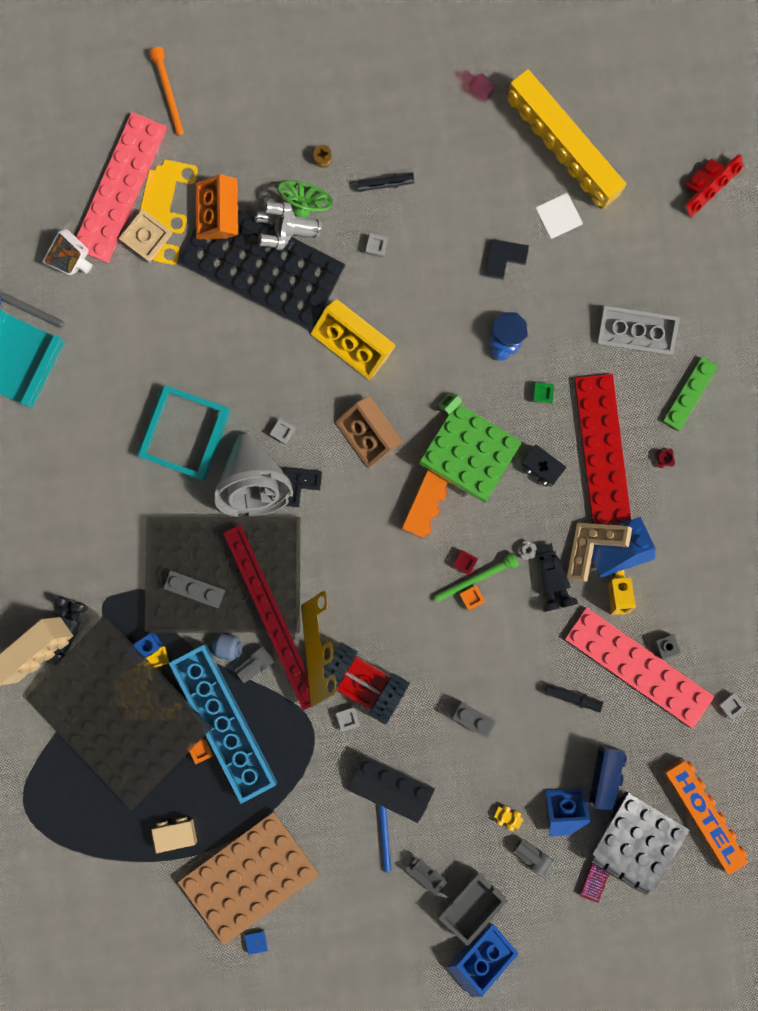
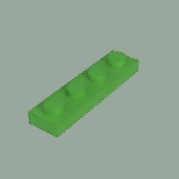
(690, 393)

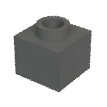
(660, 645)

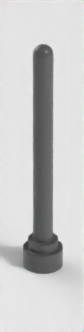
(32, 310)

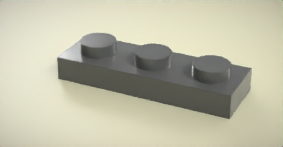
(194, 589)

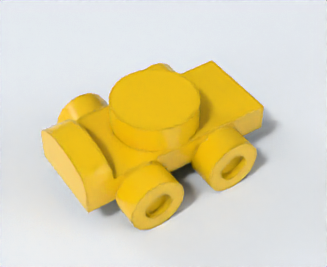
(504, 815)

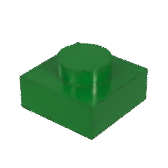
(543, 393)

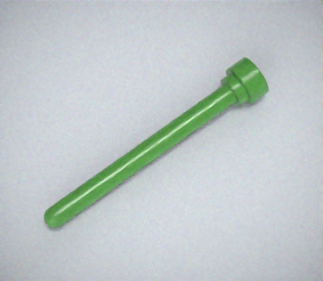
(509, 562)

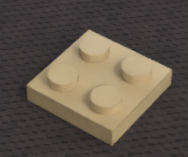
(146, 236)

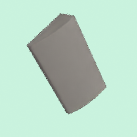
(638, 330)

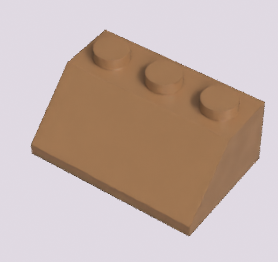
(369, 431)

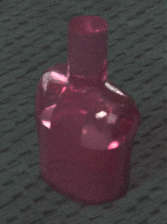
(479, 85)

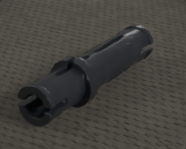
(386, 182)
(580, 700)

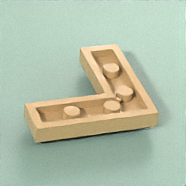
(584, 540)

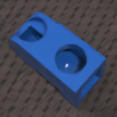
(149, 644)

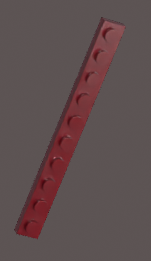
(270, 614)

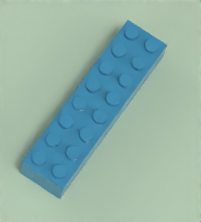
(230, 733)

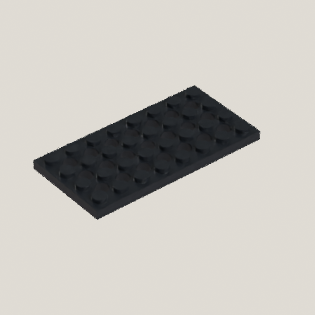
(256, 293)

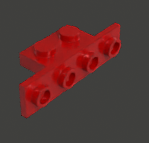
(709, 181)

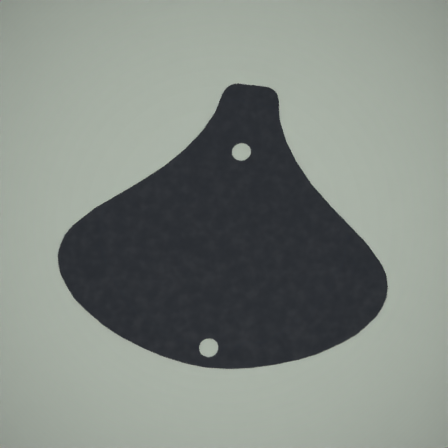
(86, 816)

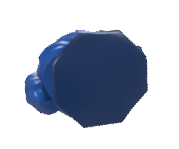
(507, 335)

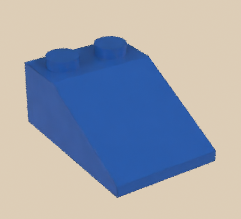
(616, 558)
(482, 961)

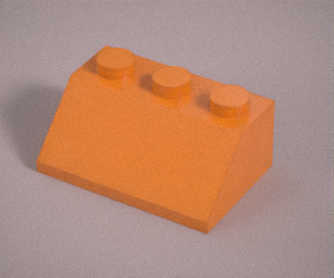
(217, 208)

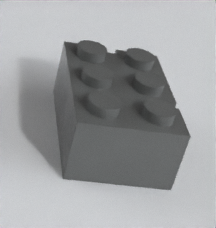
(472, 907)

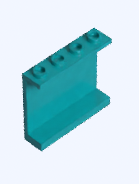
(25, 359)

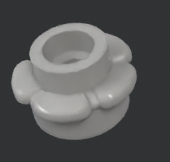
(532, 550)

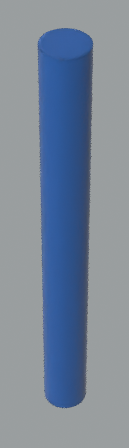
(384, 839)

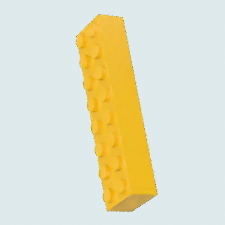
(565, 139)

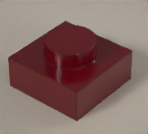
(465, 562)

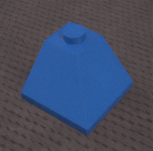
(566, 811)

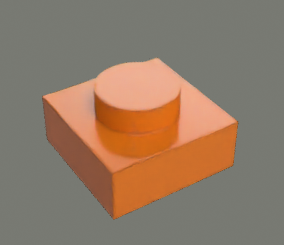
(472, 598)
(201, 751)

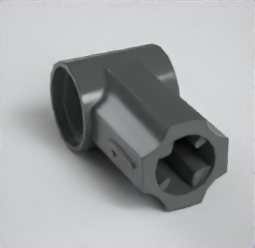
(258, 662)
(537, 860)

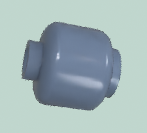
(227, 647)

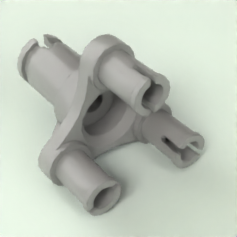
(285, 224)

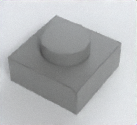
(376, 245)
(282, 431)
(732, 706)
(348, 719)

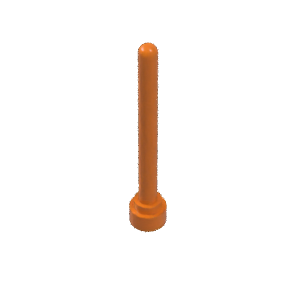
(157, 55)

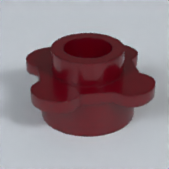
(666, 453)

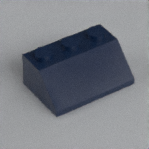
(607, 778)

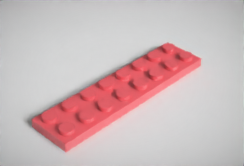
(120, 186)
(639, 667)

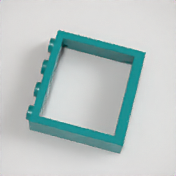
(213, 442)

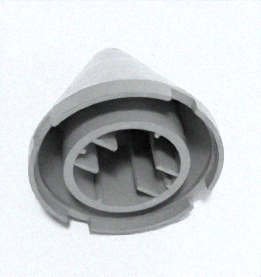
(251, 481)

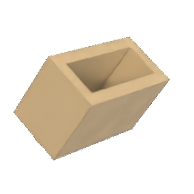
(174, 835)

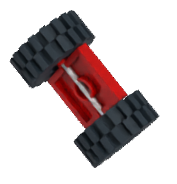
(365, 683)

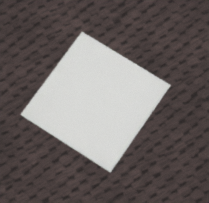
(559, 215)

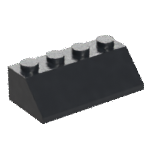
(391, 788)

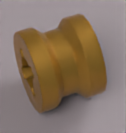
(323, 160)

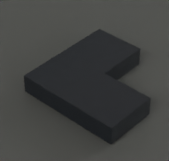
(504, 252)
(300, 480)

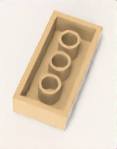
(32, 649)

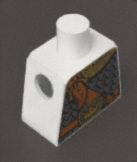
(68, 254)

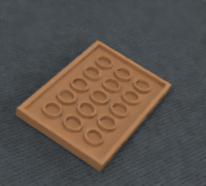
(248, 878)

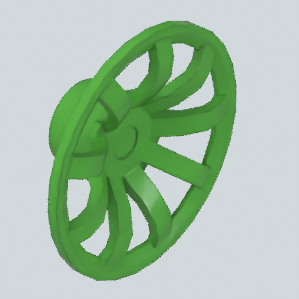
(303, 204)

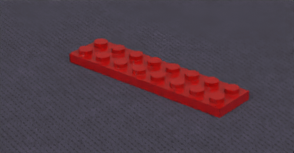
(602, 449)

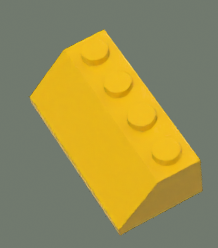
(352, 339)

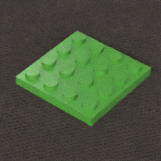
(470, 453)

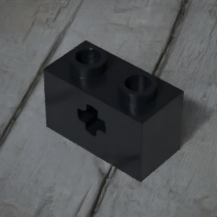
(553, 466)

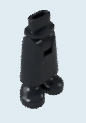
(553, 579)
(71, 622)

